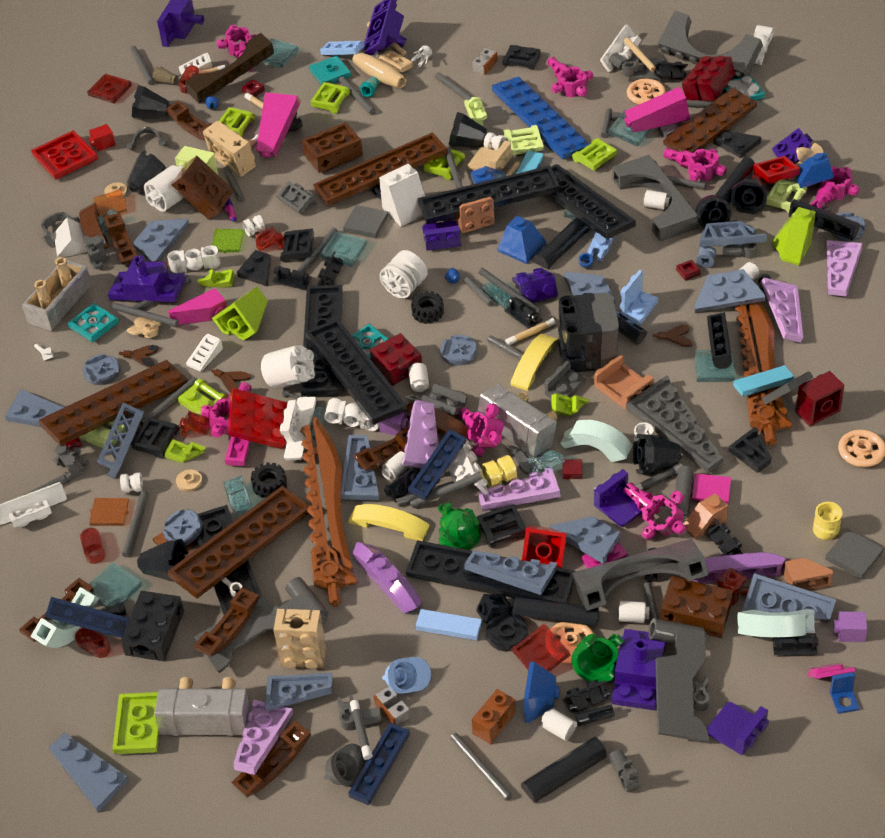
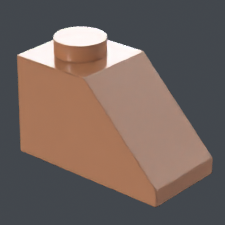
(704, 516)
(807, 574)

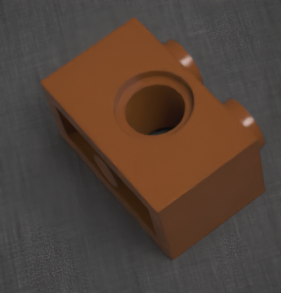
(493, 716)

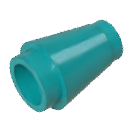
(369, 87)

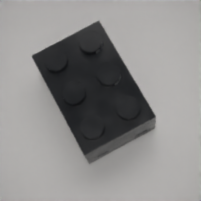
(152, 625)

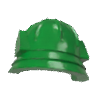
(458, 527)
(596, 657)

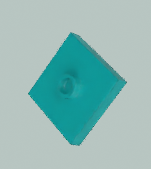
(329, 70)

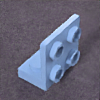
(635, 302)

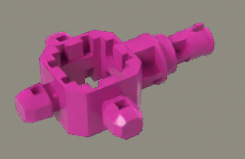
(232, 36)
(568, 74)
(694, 163)
(830, 191)
(221, 407)
(484, 428)
(651, 504)

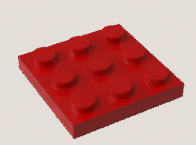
(64, 154)
(256, 418)

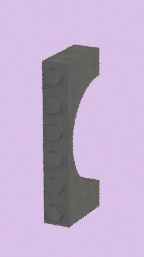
(676, 42)
(645, 173)
(678, 558)

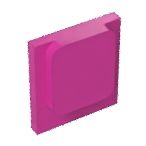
(708, 485)
(829, 670)

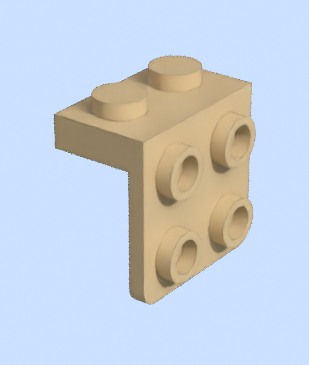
(492, 158)

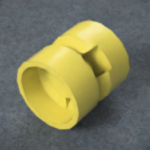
(499, 471)
(827, 520)

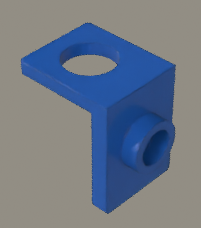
(843, 687)

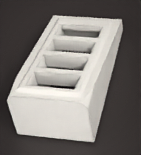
(202, 62)
(209, 343)

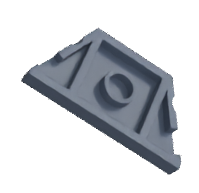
(729, 233)
(159, 237)
(586, 283)
(728, 290)
(590, 536)

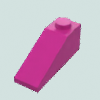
(199, 309)

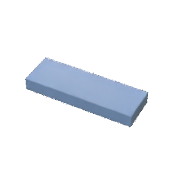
(342, 47)
(448, 624)

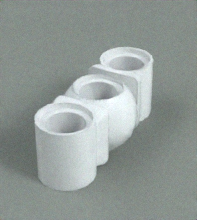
(765, 34)
(194, 259)
(350, 414)

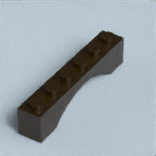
(207, 84)

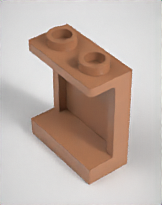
(620, 381)

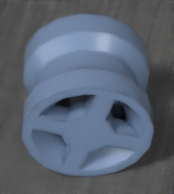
(706, 256)

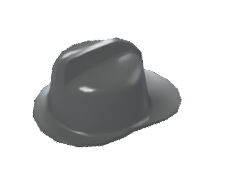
(345, 765)

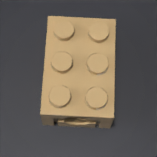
(229, 148)
(300, 638)

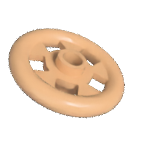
(644, 90)
(862, 448)
(559, 630)

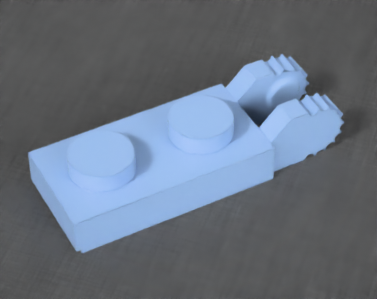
(600, 245)

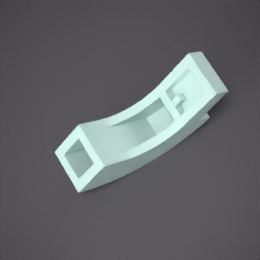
(599, 435)
(775, 624)
(57, 633)

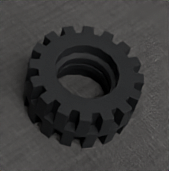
(430, 314)
(265, 472)

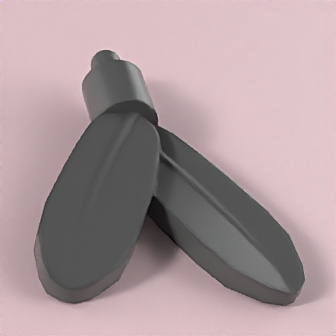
(522, 457)

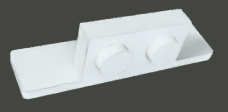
(620, 47)
(295, 417)
(466, 465)
(32, 505)

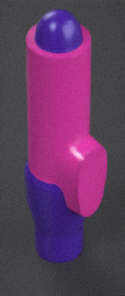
(230, 210)

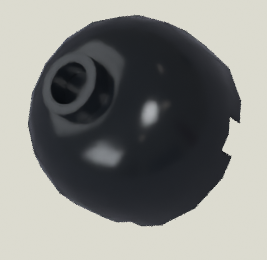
(713, 210)

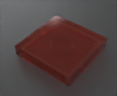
(109, 88)
(542, 649)

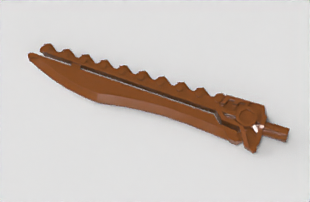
(773, 415)
(325, 564)

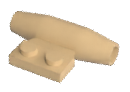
(385, 68)

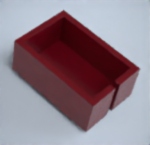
(710, 76)

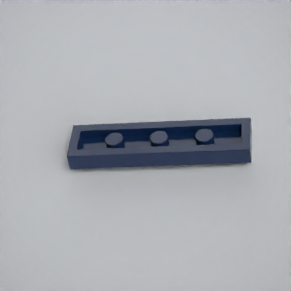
(437, 465)
(86, 617)
(379, 765)

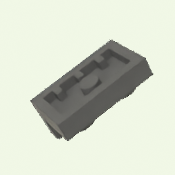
(295, 197)
(564, 381)
(446, 399)

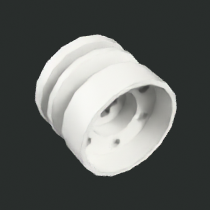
(403, 274)

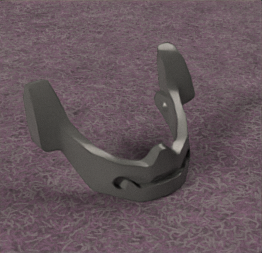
(162, 142)
(50, 221)

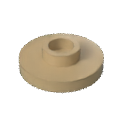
(116, 186)
(189, 480)

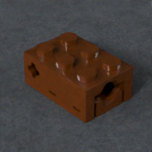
(332, 147)
(202, 187)
(697, 605)

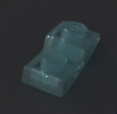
(496, 294)
(237, 494)

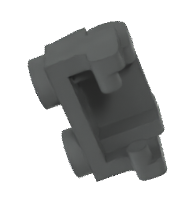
(96, 251)
(65, 456)

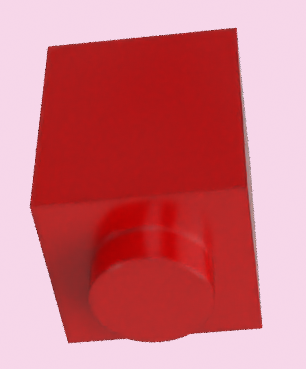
(101, 137)

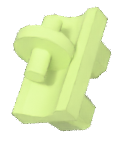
(476, 109)

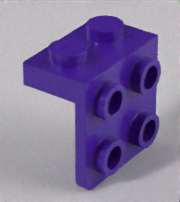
(788, 145)
(441, 235)
(536, 285)
(614, 502)
(738, 727)

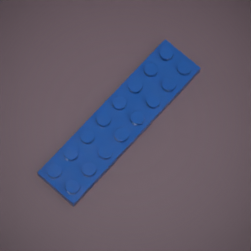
(535, 111)

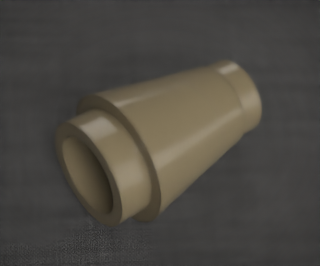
(164, 76)

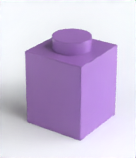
(394, 424)
(851, 626)

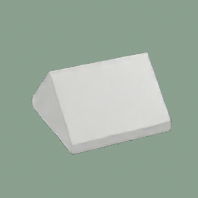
(69, 239)

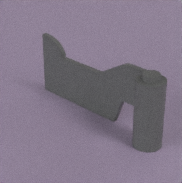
(264, 618)
(675, 679)

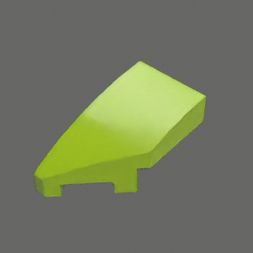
(218, 279)
(567, 405)
(182, 452)

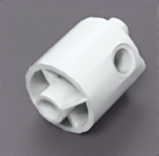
(160, 191)
(288, 366)

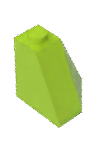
(795, 236)
(243, 315)

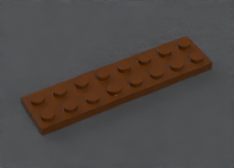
(367, 173)
(104, 405)
(238, 542)

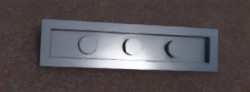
(125, 442)

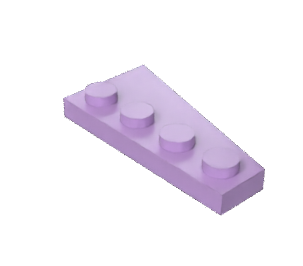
(841, 265)
(785, 307)
(421, 435)
(527, 490)
(260, 735)

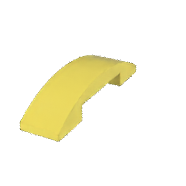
(531, 361)
(390, 518)

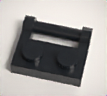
(521, 56)
(302, 245)
(150, 433)
(500, 520)

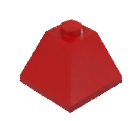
(544, 545)

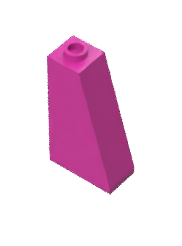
(658, 112)
(275, 121)

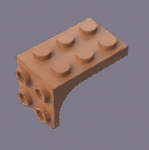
(476, 215)

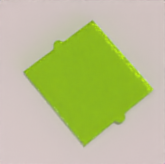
(228, 239)

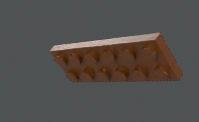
(711, 122)

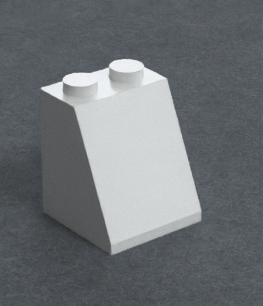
(401, 193)

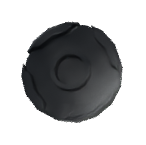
(506, 631)

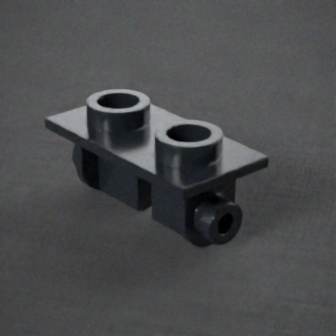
(676, 69)
(332, 264)
(294, 279)
(522, 313)
(400, 486)
(721, 533)
(796, 645)
(593, 691)

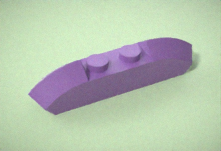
(747, 564)
(386, 576)

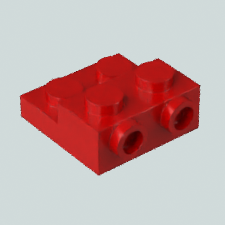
(776, 169)

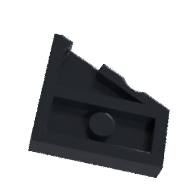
(737, 143)
(256, 268)
(751, 450)

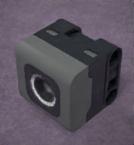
(587, 331)

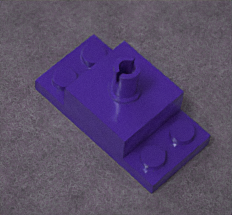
(177, 21)
(384, 28)
(147, 282)
(637, 670)

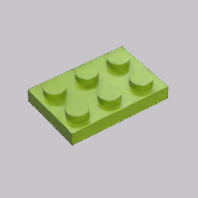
(136, 724)

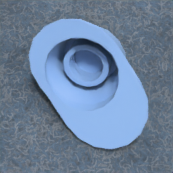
(408, 675)

